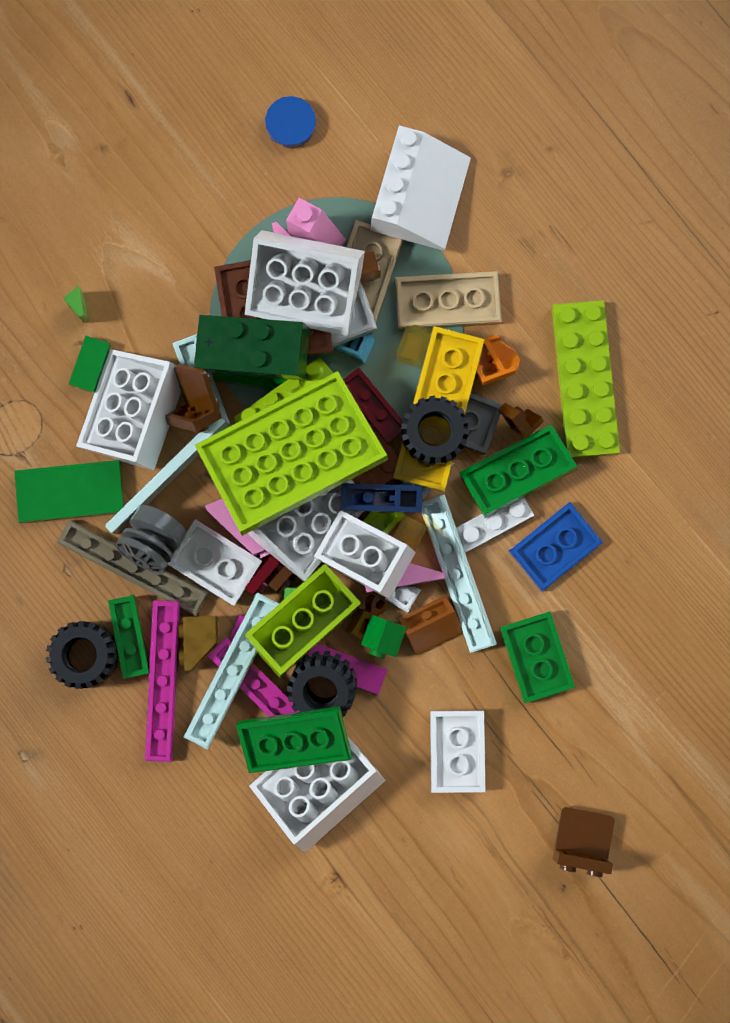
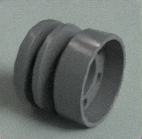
(151, 539)

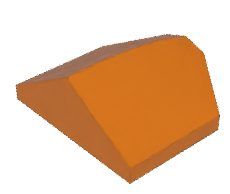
(496, 361)

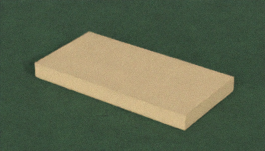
(386, 252)
(448, 300)

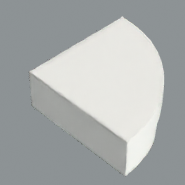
(404, 597)

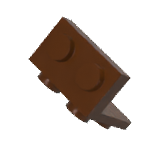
(201, 404)
(584, 841)

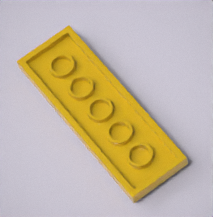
(448, 373)

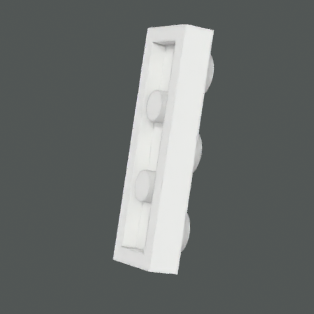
(483, 529)

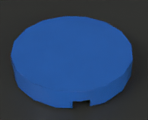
(290, 121)

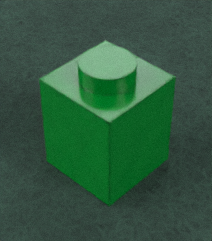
(383, 637)

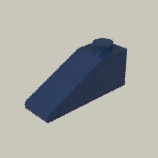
(382, 498)

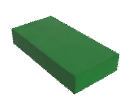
(89, 364)

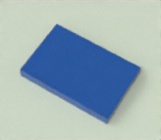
(555, 546)

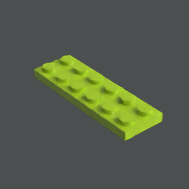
(585, 379)

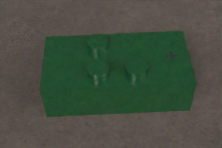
(252, 347)

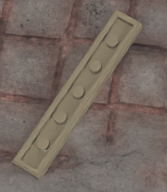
(107, 556)

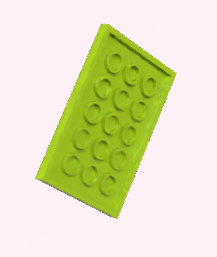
(290, 453)

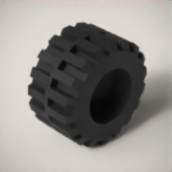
(441, 408)
(61, 647)
(327, 667)

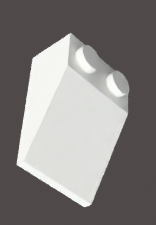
(365, 554)

